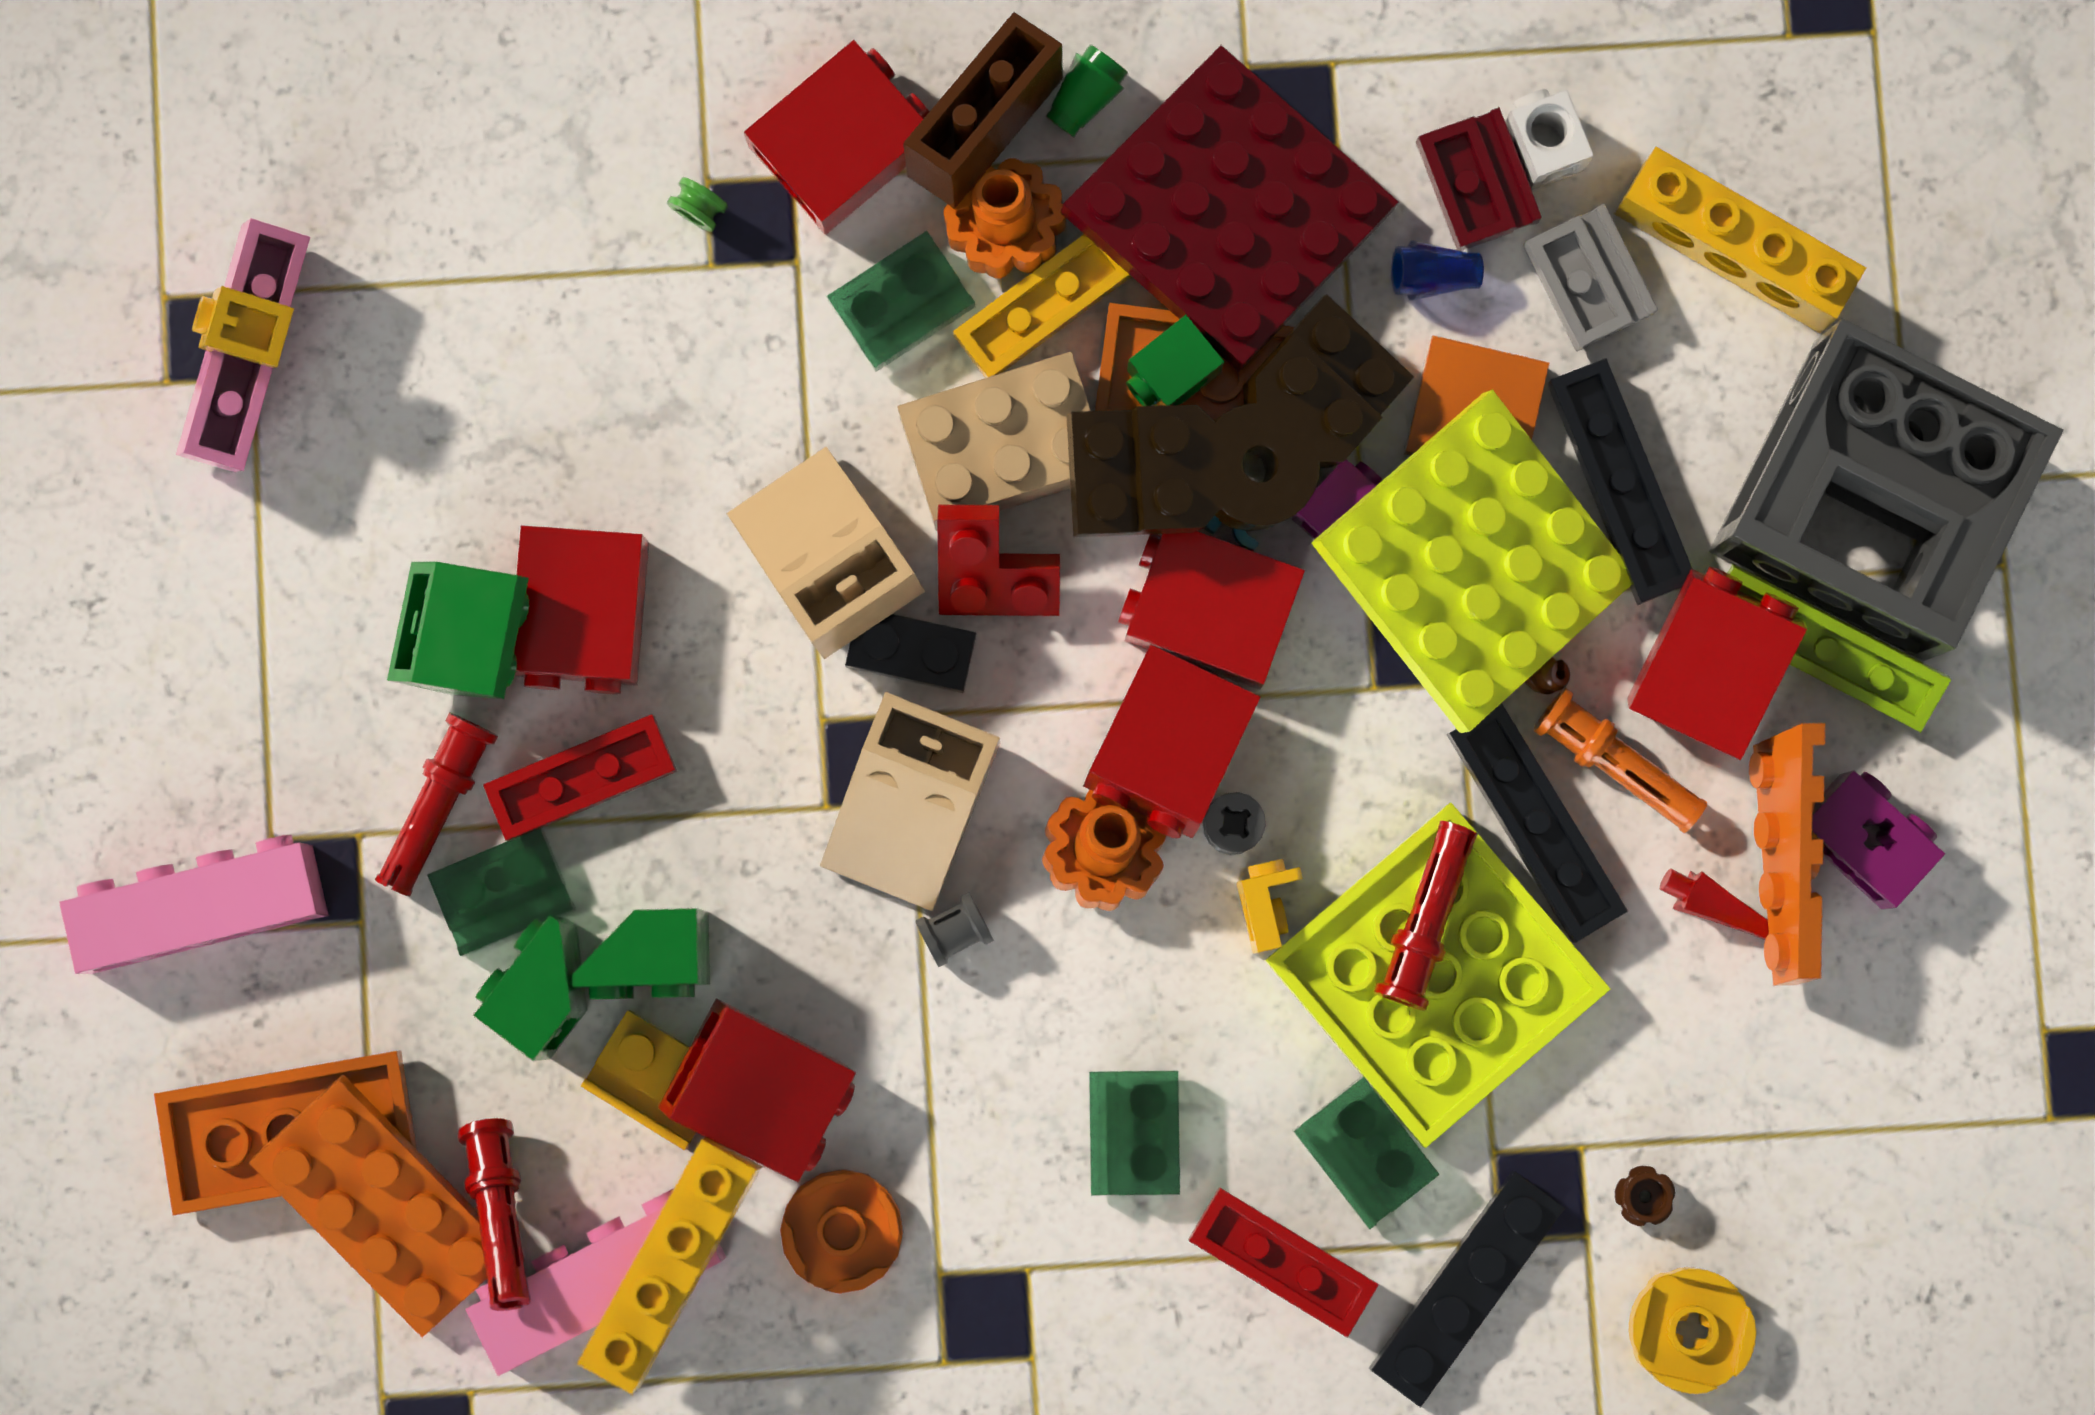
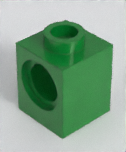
(1173, 366)

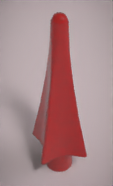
(1708, 900)

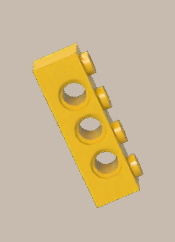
(1740, 240)
(669, 1265)

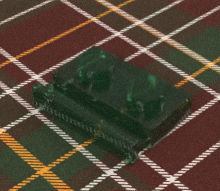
(901, 301)
(501, 891)
(1134, 1132)
(1366, 1152)

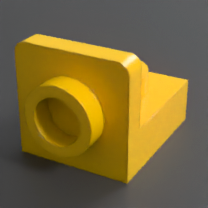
(242, 326)
(1265, 916)

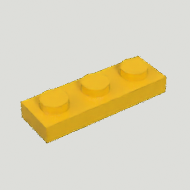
(1039, 306)

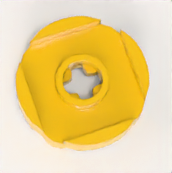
(1709, 1361)

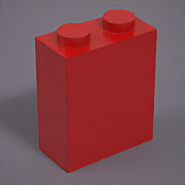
(838, 135)
(1212, 604)
(582, 608)
(1717, 661)
(1170, 743)
(758, 1091)

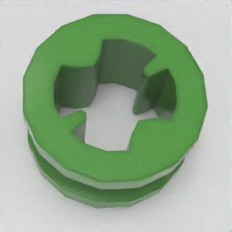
(697, 204)

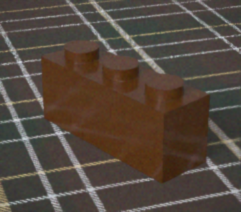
(984, 110)

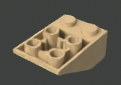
(825, 552)
(909, 801)

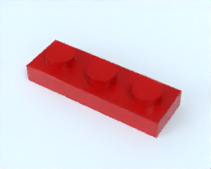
(580, 777)
(1283, 1262)

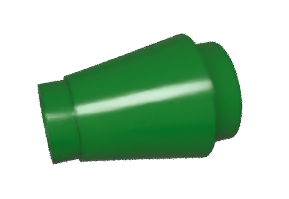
(1086, 89)

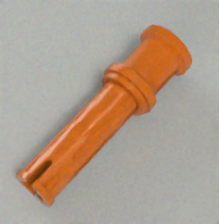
(1597, 744)

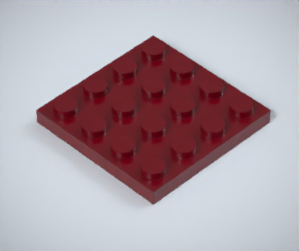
(1229, 207)

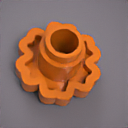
(1007, 220)
(1101, 852)

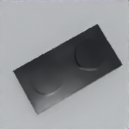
(914, 652)

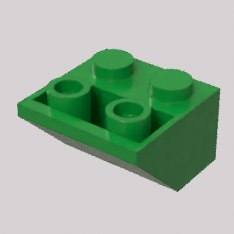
(459, 630)
(653, 950)
(534, 998)

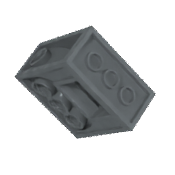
(1911, 483)

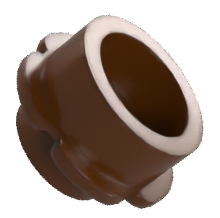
(1661, 1196)

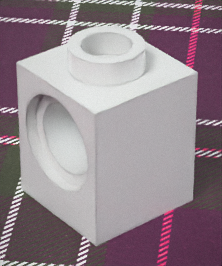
(1543, 163)

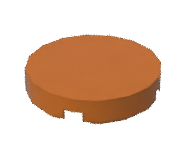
(841, 1231)

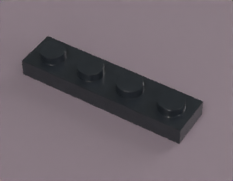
(1621, 480)
(1538, 825)
(1466, 1288)

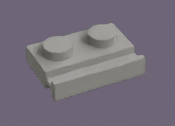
(1590, 277)

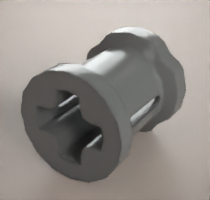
(954, 930)

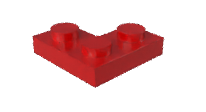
(982, 580)

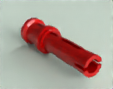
(447, 777)
(1420, 943)
(493, 1187)

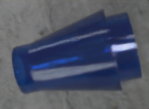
(1433, 270)

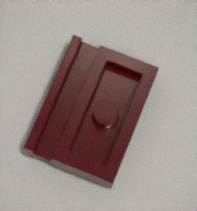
(1478, 179)

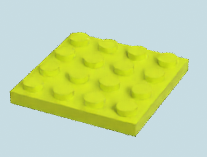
(1474, 561)
(1492, 1000)

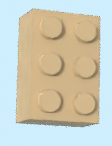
(996, 436)

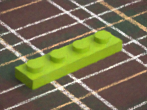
(1858, 661)

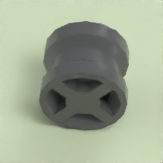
(1226, 830)

